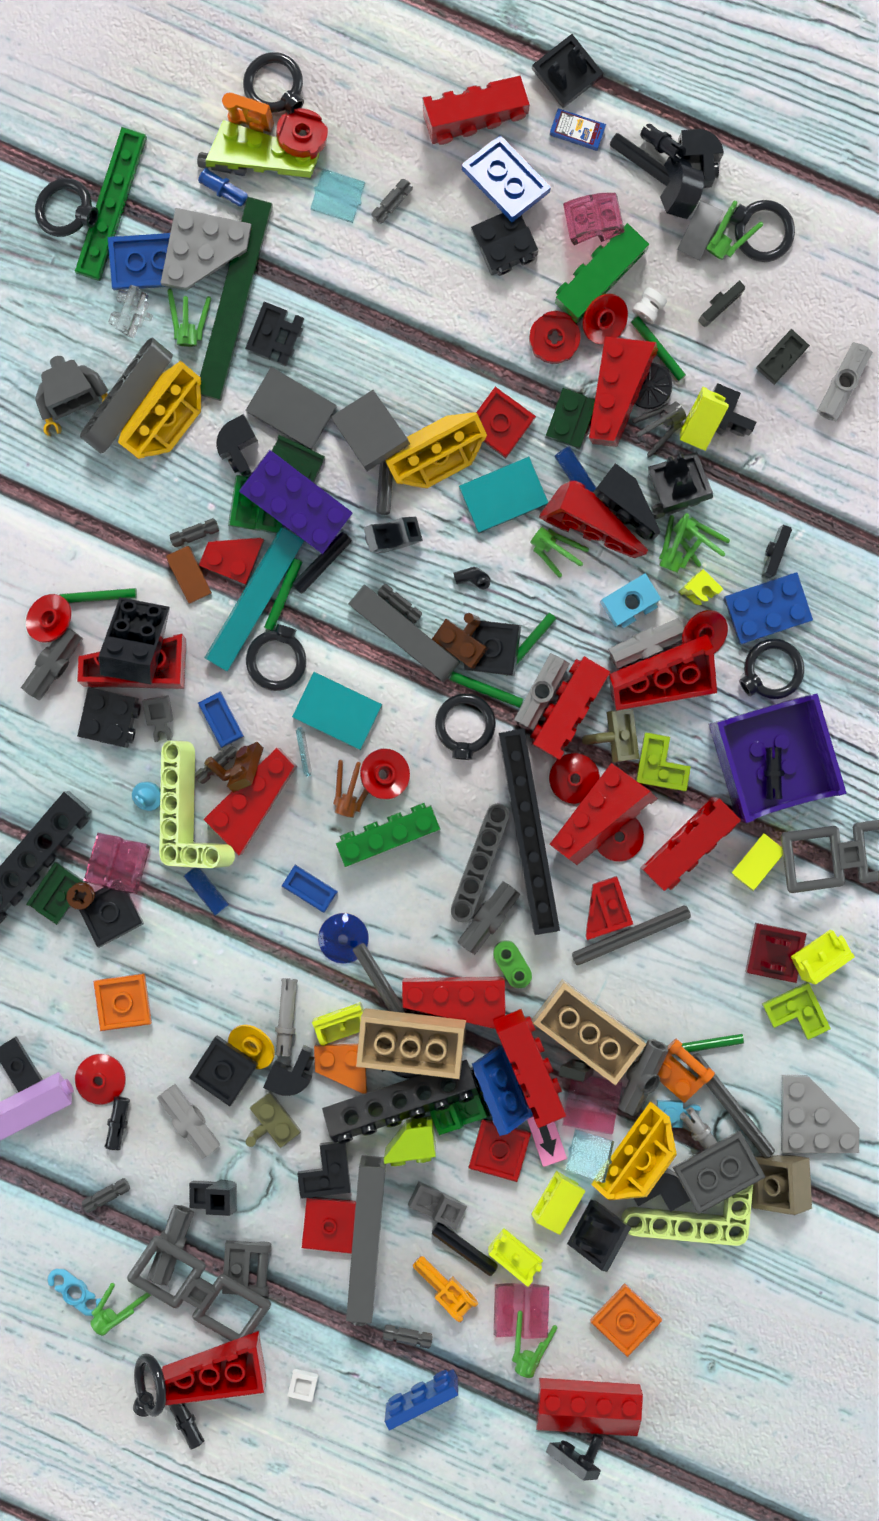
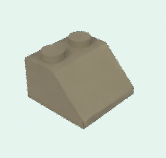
(785, 1185)

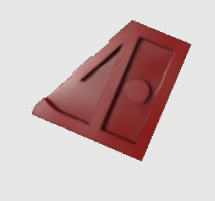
(232, 558)
(607, 909)

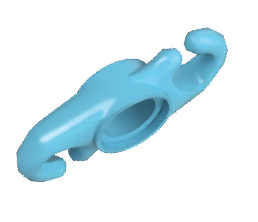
(70, 1280)

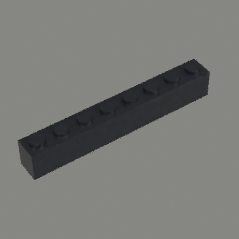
(529, 831)

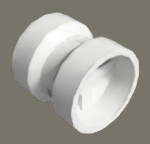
(649, 305)

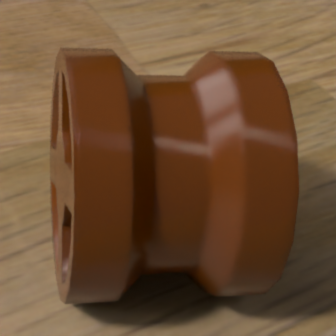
(85, 893)

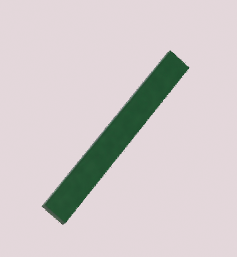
(234, 302)

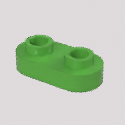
(513, 964)

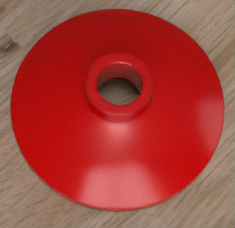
(613, 319)
(48, 618)
(707, 623)
(563, 769)
(396, 771)
(628, 846)
(111, 1073)

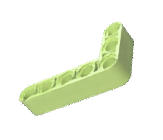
(178, 813)
(698, 1222)

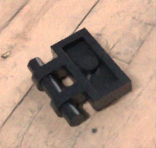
(267, 331)

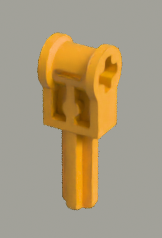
(449, 1292)

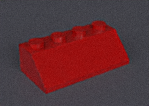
(589, 1407)

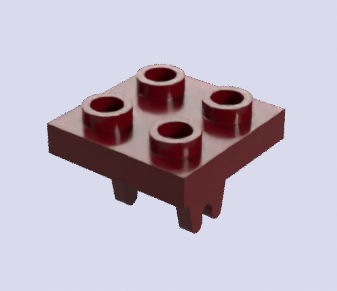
(772, 952)

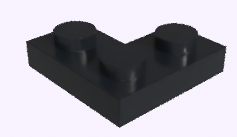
(331, 1178)

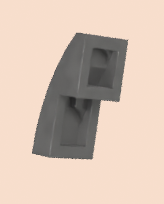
(700, 230)
(437, 1205)

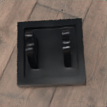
(567, 70)
(680, 482)
(599, 1235)

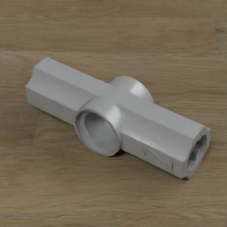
(851, 369)
(646, 643)
(550, 677)
(188, 1121)

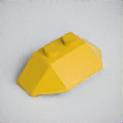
(163, 413)
(438, 450)
(640, 1157)

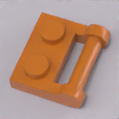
(253, 112)
(677, 1077)

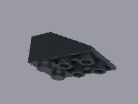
(624, 496)
(134, 641)

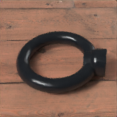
(290, 99)
(85, 213)
(742, 216)
(285, 635)
(752, 683)
(464, 750)
(144, 1403)

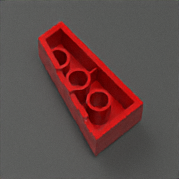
(570, 707)
(243, 811)
(690, 843)

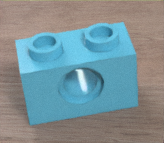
(642, 590)

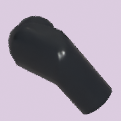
(474, 575)

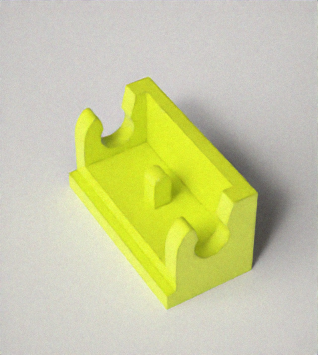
(703, 419)
(701, 585)
(758, 862)
(822, 957)
(338, 1023)
(557, 1203)
(515, 1256)

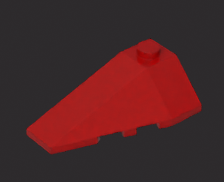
(583, 511)

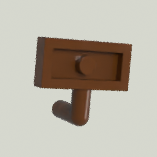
(460, 642)
(244, 768)

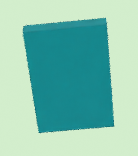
(503, 494)
(337, 710)

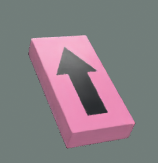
(547, 1142)

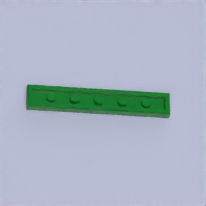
(111, 203)

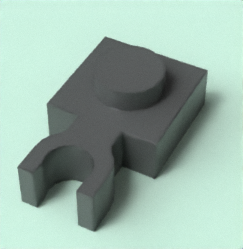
(158, 713)

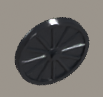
(655, 388)

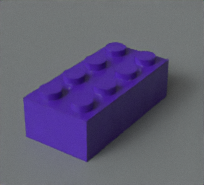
(295, 501)

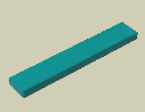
(254, 599)

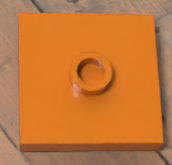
(122, 1002)
(626, 1320)

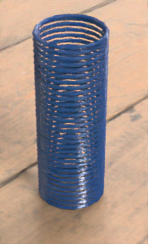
(574, 467)
(214, 903)

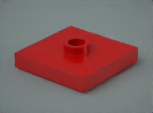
(503, 421)
(498, 1154)
(329, 1224)

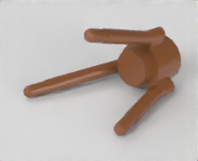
(347, 803)

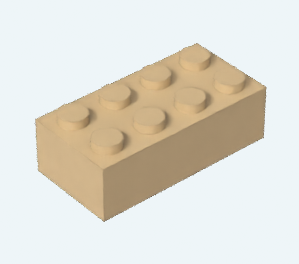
(588, 1032)
(411, 1043)

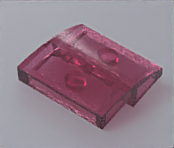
(593, 216)
(117, 863)
(592, 1105)
(530, 1300)

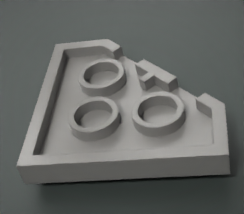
(201, 246)
(813, 1120)

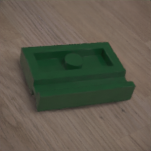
(570, 418)
(299, 457)
(51, 894)

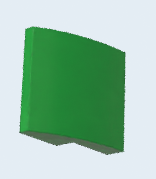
(247, 514)

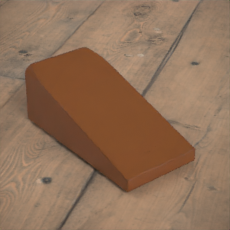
(188, 574)

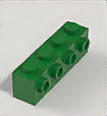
(601, 272)
(388, 835)

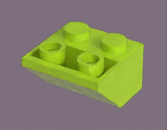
(412, 1142)

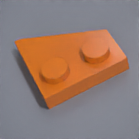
(339, 1064)

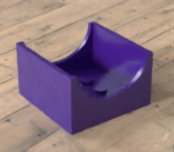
(807, 756)

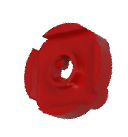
(302, 145)
(566, 328)

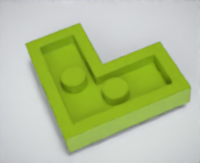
(654, 768)
(798, 1004)

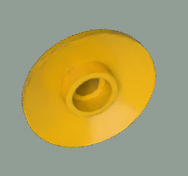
(253, 1043)

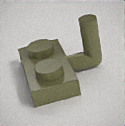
(620, 735)
(273, 1120)

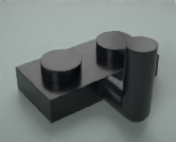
(578, 1464)

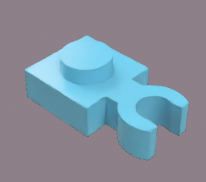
(674, 1109)

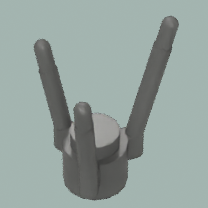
(671, 415)

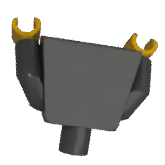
(66, 390)

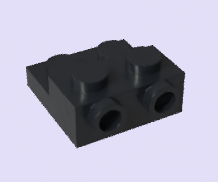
(504, 243)
(109, 717)

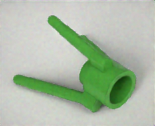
(720, 243)
(187, 334)
(692, 530)
(545, 541)
(671, 557)
(106, 1319)
(528, 1360)

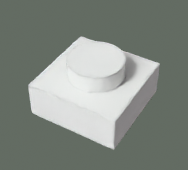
(302, 1385)

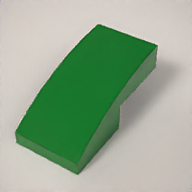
(459, 1115)

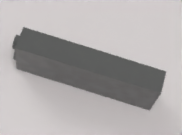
(366, 1240)

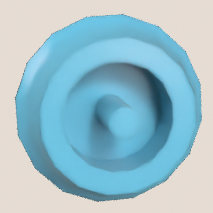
(146, 796)

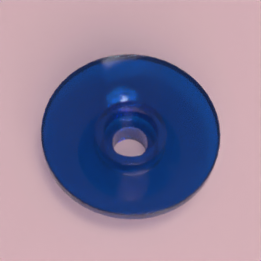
(339, 925)

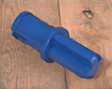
(222, 187)

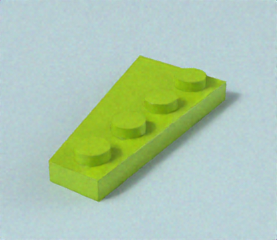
(248, 148)

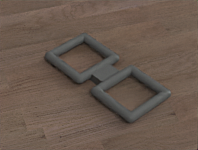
(844, 856)
(197, 1290)

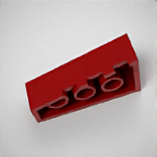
(475, 109)
(620, 379)
(168, 675)
(666, 677)
(601, 814)
(463, 998)
(530, 1067)
(218, 1372)

